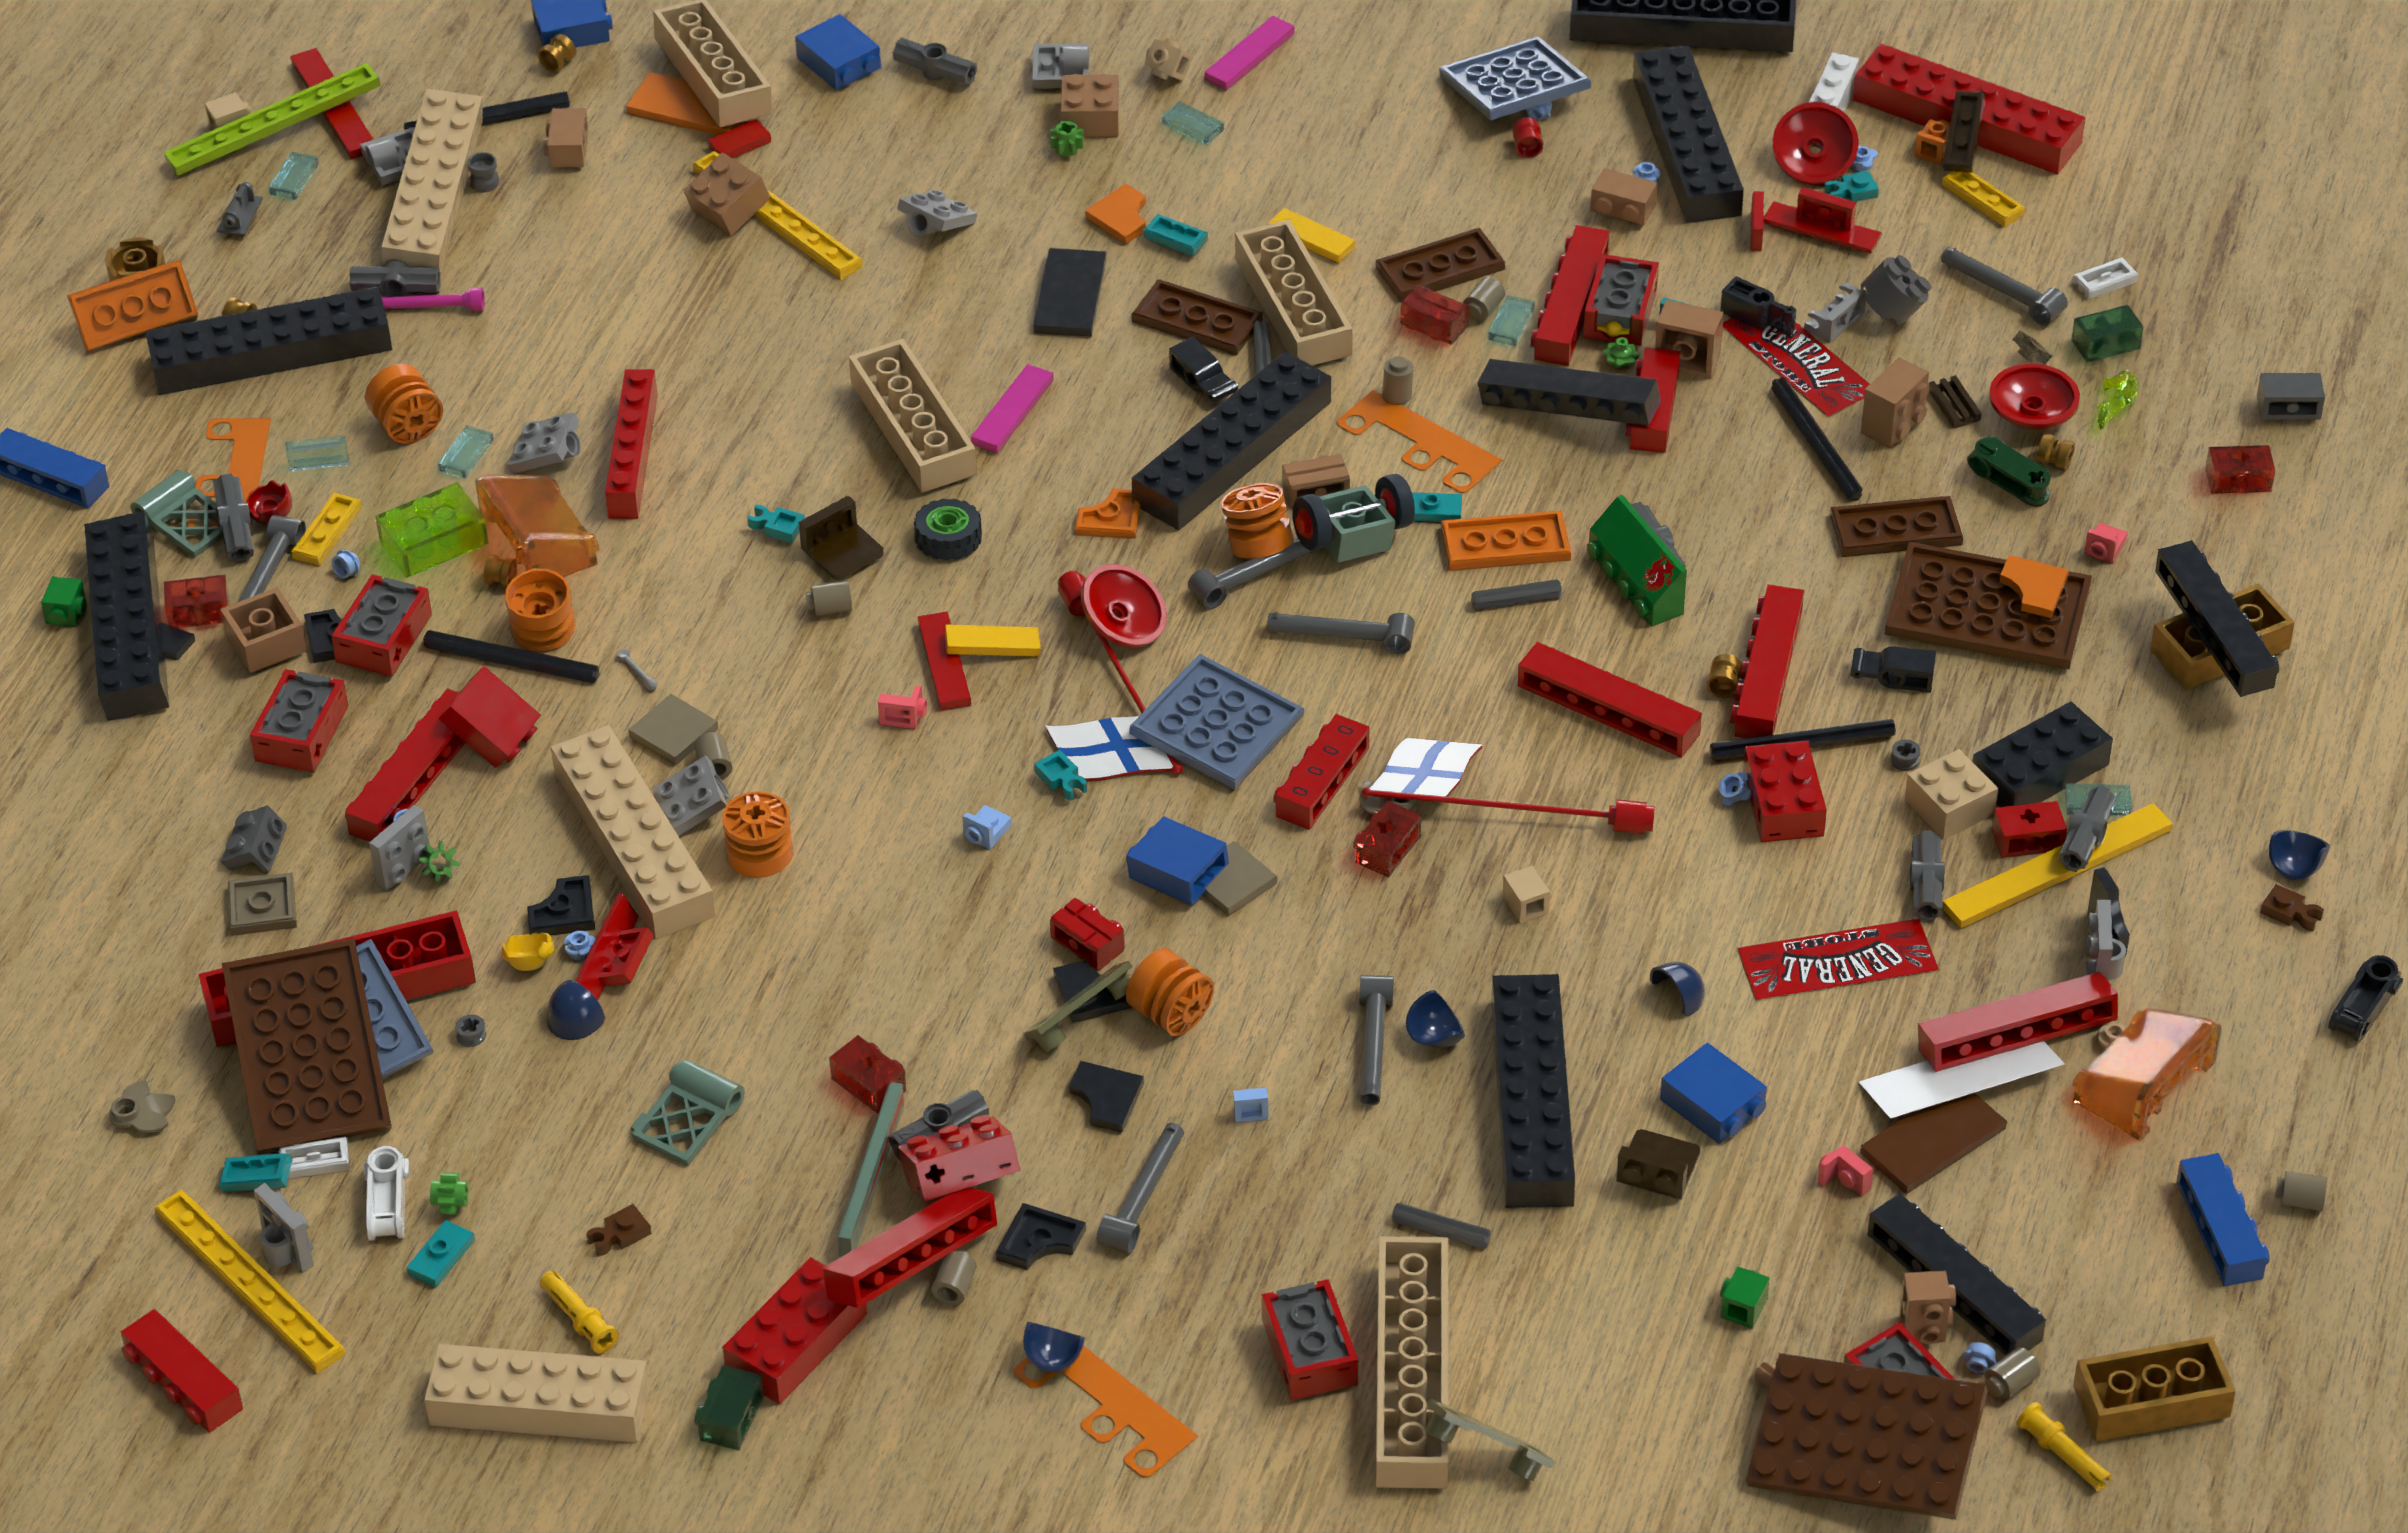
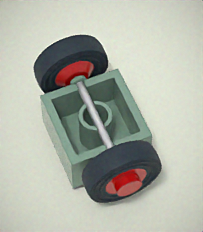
(1355, 519)

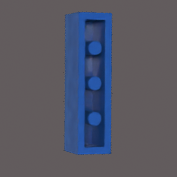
(51, 469)
(2222, 1219)

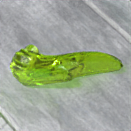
(2124, 395)

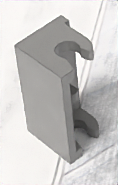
(1838, 314)

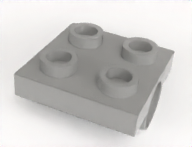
(1055, 60)
(388, 155)
(935, 212)
(546, 443)
(691, 795)
(398, 848)
(2105, 953)
(283, 1231)

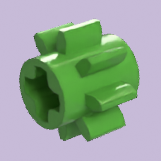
(1066, 138)
(433, 853)
(449, 1193)

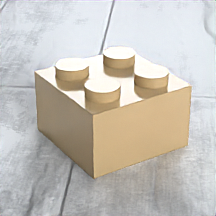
(1951, 794)

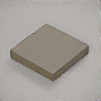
(672, 728)
(1239, 881)
(262, 904)

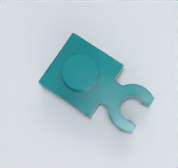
(1853, 186)
(778, 524)
(1061, 772)

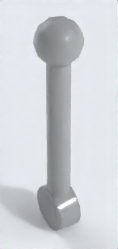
(624, 656)

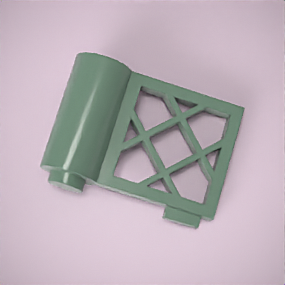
(167, 502)
(703, 1091)

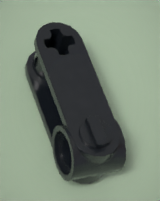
(2367, 996)

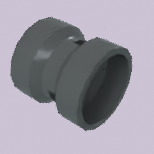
(483, 172)

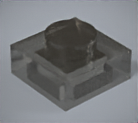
(2031, 348)

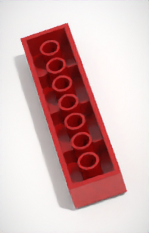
(2010, 120)
(419, 954)

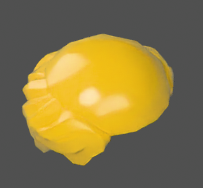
(527, 951)

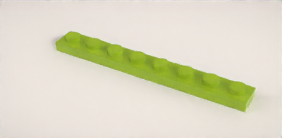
(272, 119)

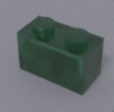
(2107, 333)
(729, 1407)

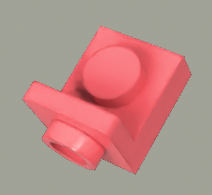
(2105, 542)
(902, 710)
(1848, 1167)

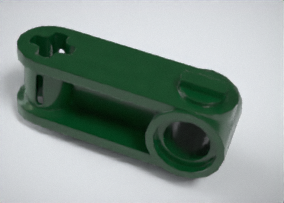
(2010, 471)

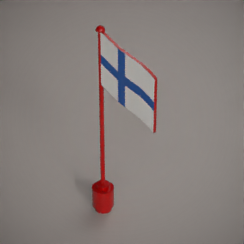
(1104, 746)
(1434, 769)

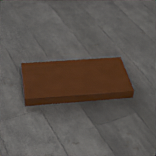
(1441, 263)
(1197, 315)
(1894, 524)
(1932, 1139)

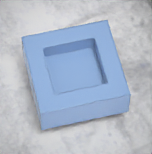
(1250, 1105)

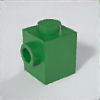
(64, 601)
(1744, 1297)

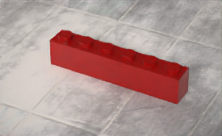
(1566, 304)
(631, 444)
(1768, 663)
(1609, 699)
(406, 773)
(2017, 1021)
(909, 1247)

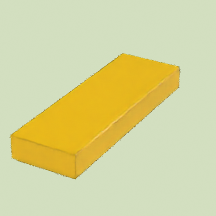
(1984, 197)
(1318, 237)
(326, 529)
(992, 640)

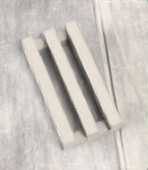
(2108, 280)
(315, 1162)

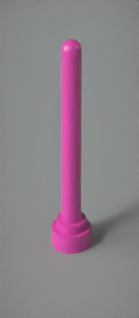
(470, 299)

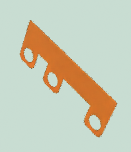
(1429, 438)
(247, 456)
(1125, 1406)

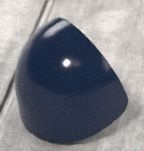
(2297, 853)
(1686, 980)
(573, 1012)
(1433, 1022)
(1050, 1347)

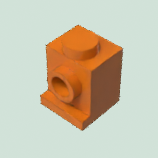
(1935, 134)

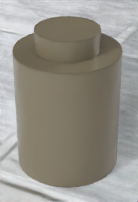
(1484, 298)
(1397, 380)
(829, 598)
(715, 748)
(2302, 1190)
(954, 1278)
(2011, 1373)

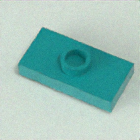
(1175, 235)
(1437, 506)
(253, 1171)
(440, 1253)

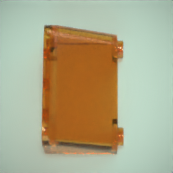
(537, 522)
(2145, 1066)

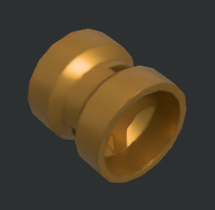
(554, 55)
(2055, 452)
(1724, 675)

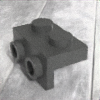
(255, 839)

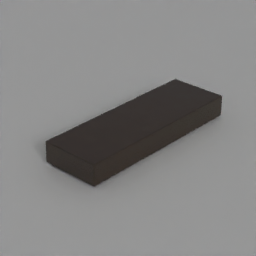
(1964, 131)

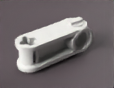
(385, 1180)

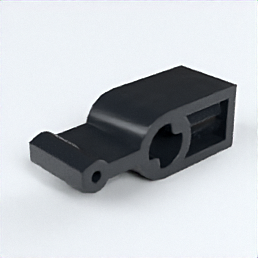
(1756, 306)
(1200, 370)
(1896, 667)

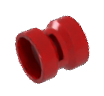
(1528, 137)

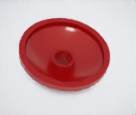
(1820, 127)
(2034, 396)
(1123, 605)

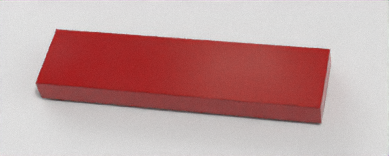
(944, 668)

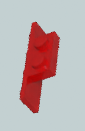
(1825, 219)
(616, 949)

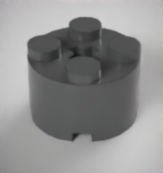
(1895, 290)

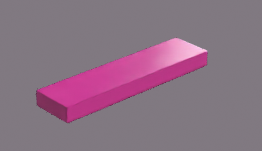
(1249, 52)
(1012, 408)

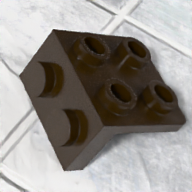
(837, 540)
(1657, 1163)

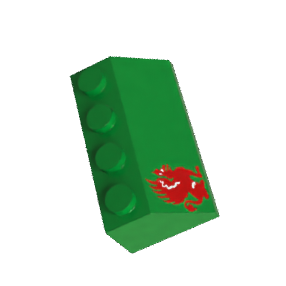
(1638, 562)

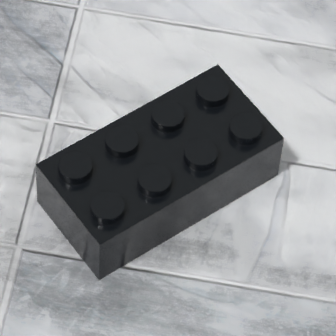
(2045, 756)

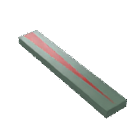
(871, 1169)

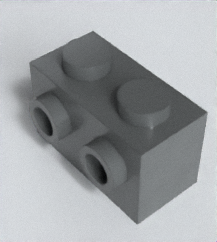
(2290, 395)

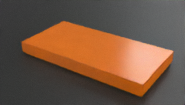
(674, 103)
(132, 305)
(1505, 540)

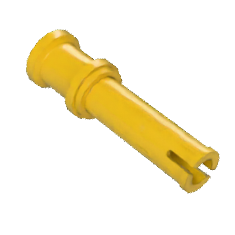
(586, 1319)
(2052, 1436)

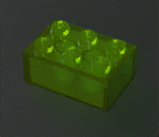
(432, 529)

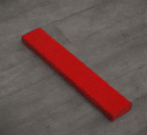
(341, 118)

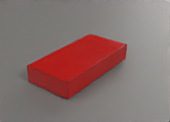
(740, 139)
(1757, 221)

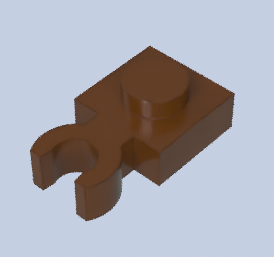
(2289, 906)
(621, 1228)

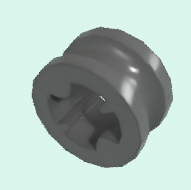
(1903, 747)
(468, 1038)

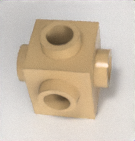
(1168, 59)

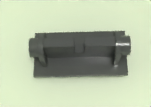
(240, 211)

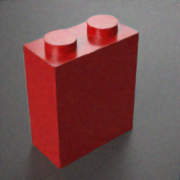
(490, 717)

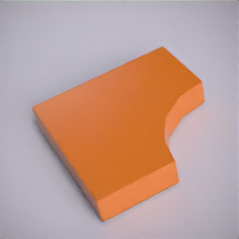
(1119, 213)
(1111, 517)
(2036, 584)

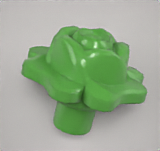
(1621, 353)

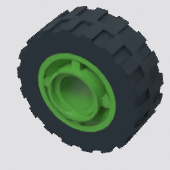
(948, 529)

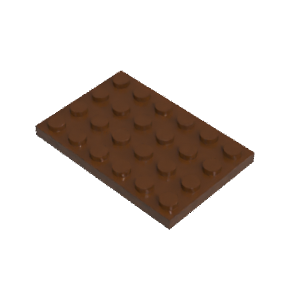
(1961, 604)
(306, 1045)
(1867, 1436)

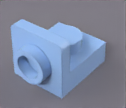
(986, 826)

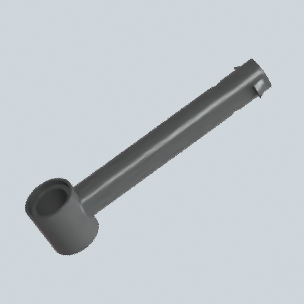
(2042, 306)
(281, 534)
(1212, 589)
(1395, 633)
(1376, 994)
(1122, 1230)

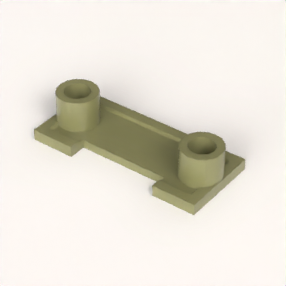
(1047, 1031)
(1446, 1422)

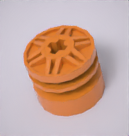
(403, 403)
(1257, 521)
(540, 610)
(757, 834)
(1169, 992)

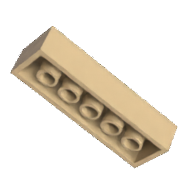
(712, 62)
(1293, 293)
(912, 415)
(537, 1393)

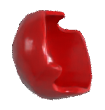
(269, 501)

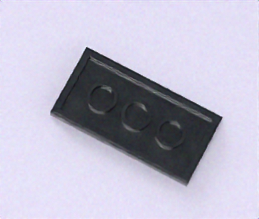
(1070, 292)

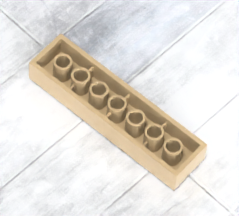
(433, 179)
(633, 832)
(1411, 1360)

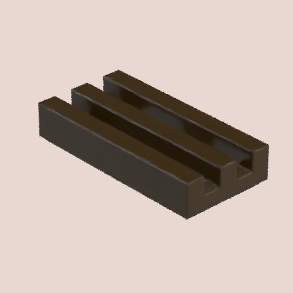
(1959, 400)

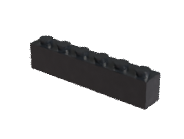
(1569, 392)
(2217, 618)
(1980, 1295)

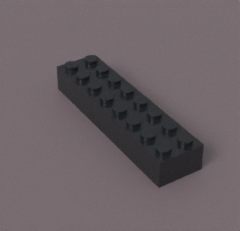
(1696, 23)
(1687, 134)
(268, 340)
(1231, 440)
(126, 616)
(1532, 1091)

